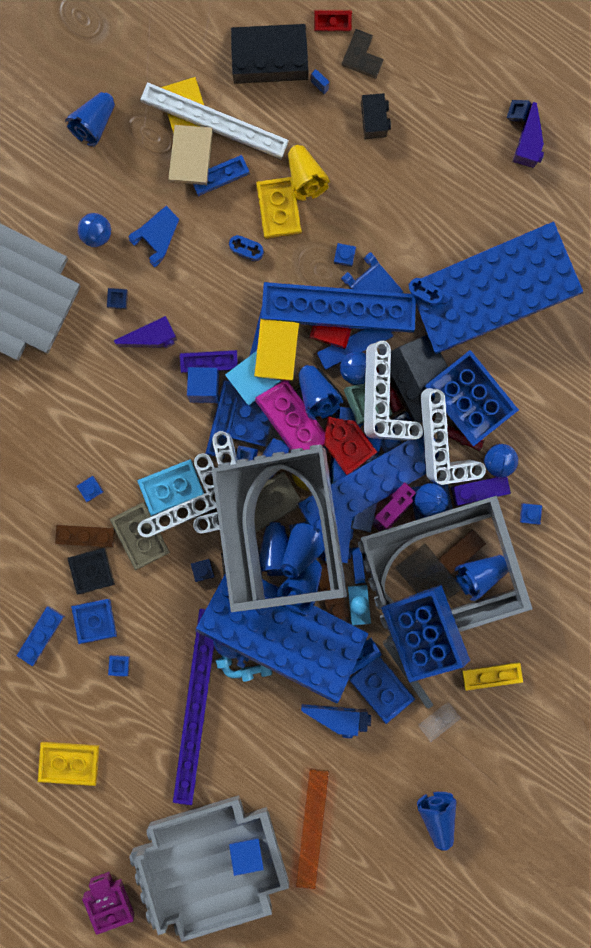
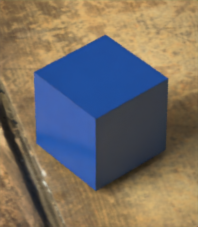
(203, 385)
(246, 856)

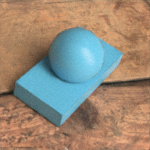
(359, 605)

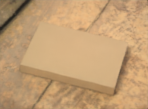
(190, 154)

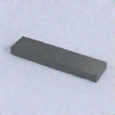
(415, 684)

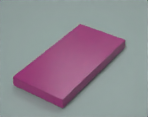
(289, 417)

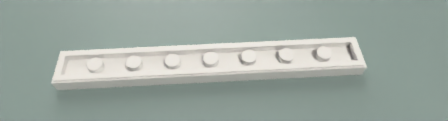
(218, 121)

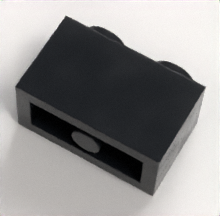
(375, 116)

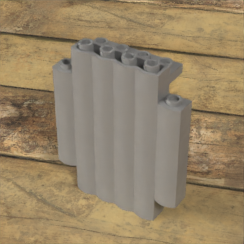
(31, 293)
(190, 871)

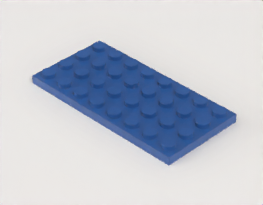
(499, 287)
(303, 647)

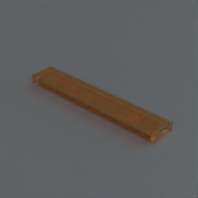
(312, 828)

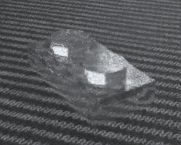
(439, 721)

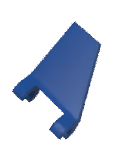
(157, 234)
(372, 279)

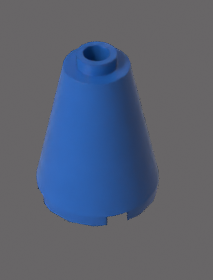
(91, 118)
(317, 393)
(273, 549)
(302, 549)
(481, 575)
(305, 583)
(439, 818)

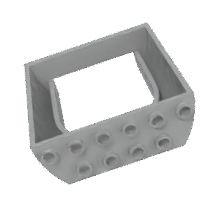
(236, 499)
(384, 546)

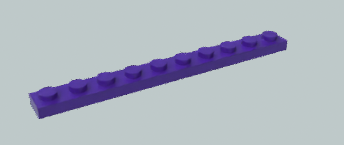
(194, 718)

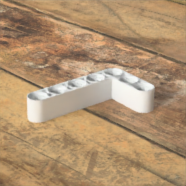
(382, 398)
(220, 451)
(443, 463)
(189, 505)

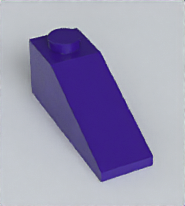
(531, 142)
(152, 335)
(480, 490)

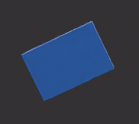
(382, 689)

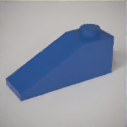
(339, 719)

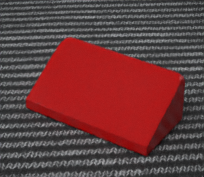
(332, 20)

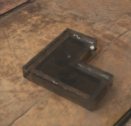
(358, 58)

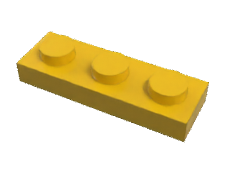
(492, 676)

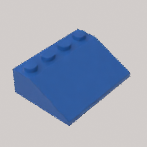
(473, 398)
(426, 634)

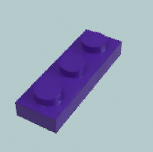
(218, 359)

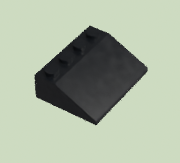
(269, 53)
(413, 368)

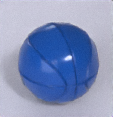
(94, 230)
(354, 368)
(501, 460)
(431, 499)

